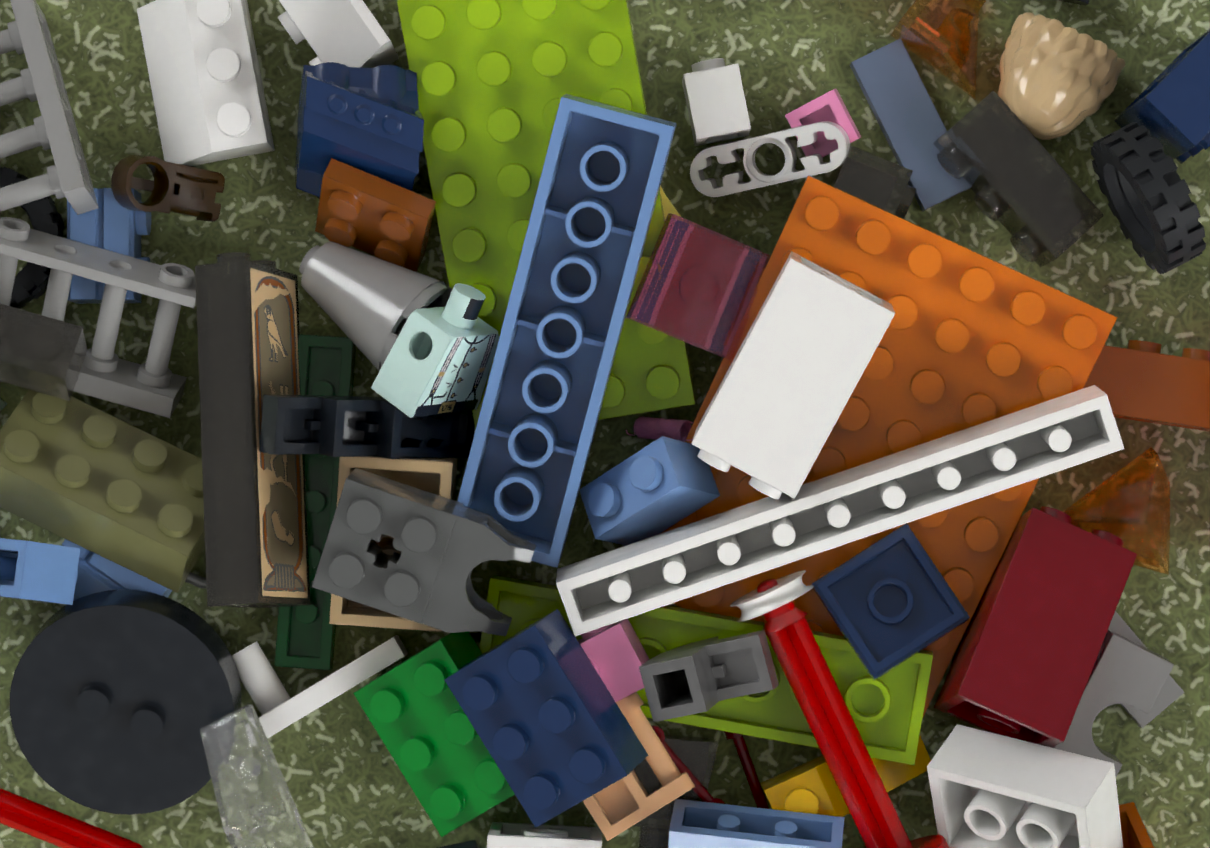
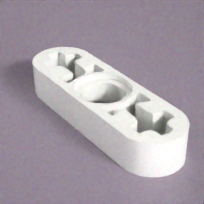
(727, 153)

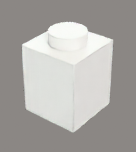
(715, 102)

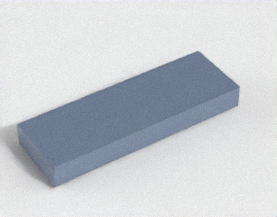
(907, 120)

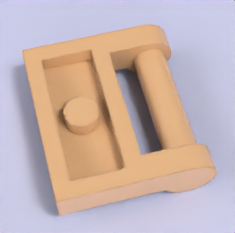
(627, 800)

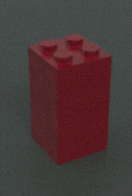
(1037, 629)

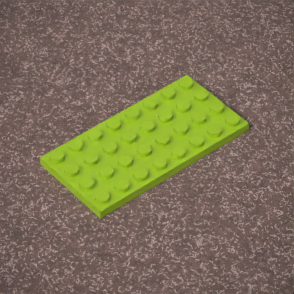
(488, 110)

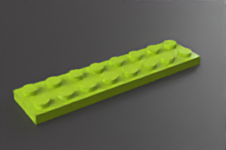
(883, 710)

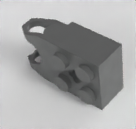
(437, 547)

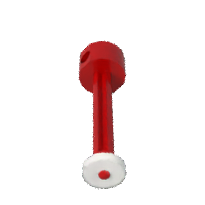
(828, 713)

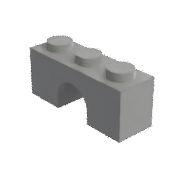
(1120, 675)

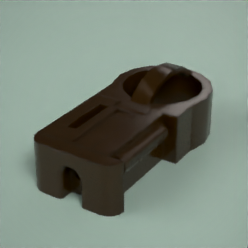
(174, 188)

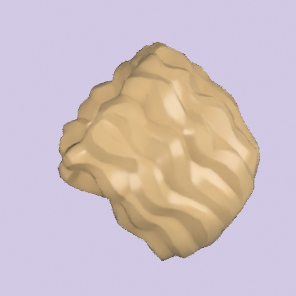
(1054, 75)

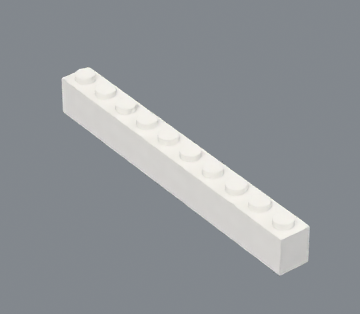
(839, 509)

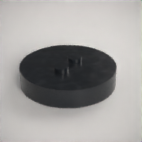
(118, 700)

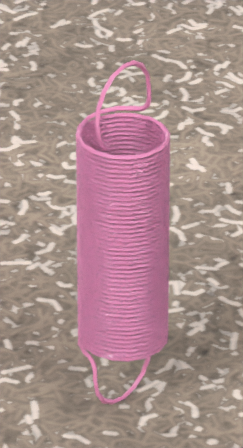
(656, 427)

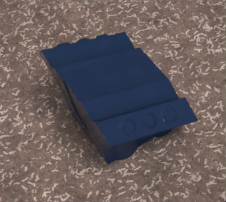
(359, 119)

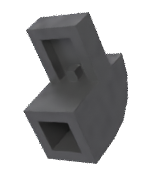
(706, 672)

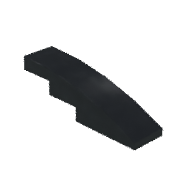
(360, 428)

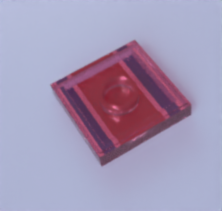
(698, 286)

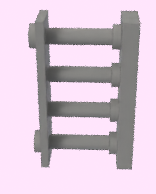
(53, 129)
(103, 374)

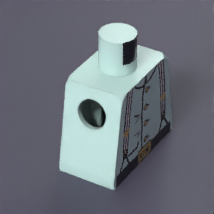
(440, 358)

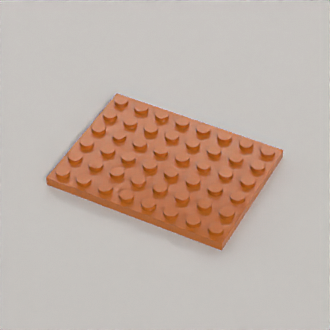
(958, 353)

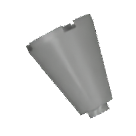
(367, 295)

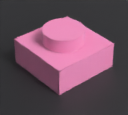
(824, 108)

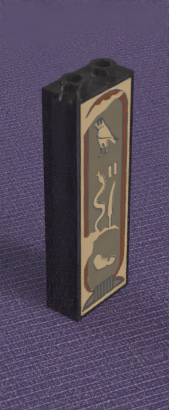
(250, 497)

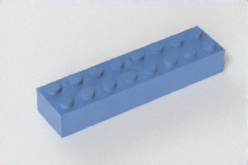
(565, 319)

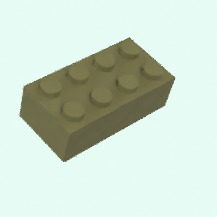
(104, 486)

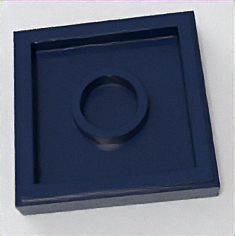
(890, 601)

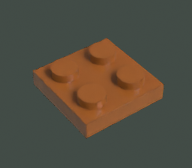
(374, 215)

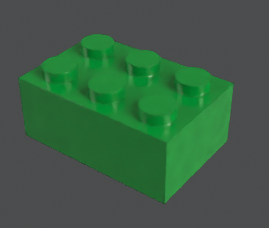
(433, 735)

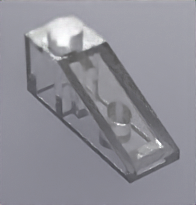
(250, 786)

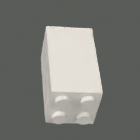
(792, 377)

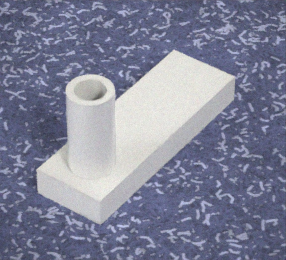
(275, 703)

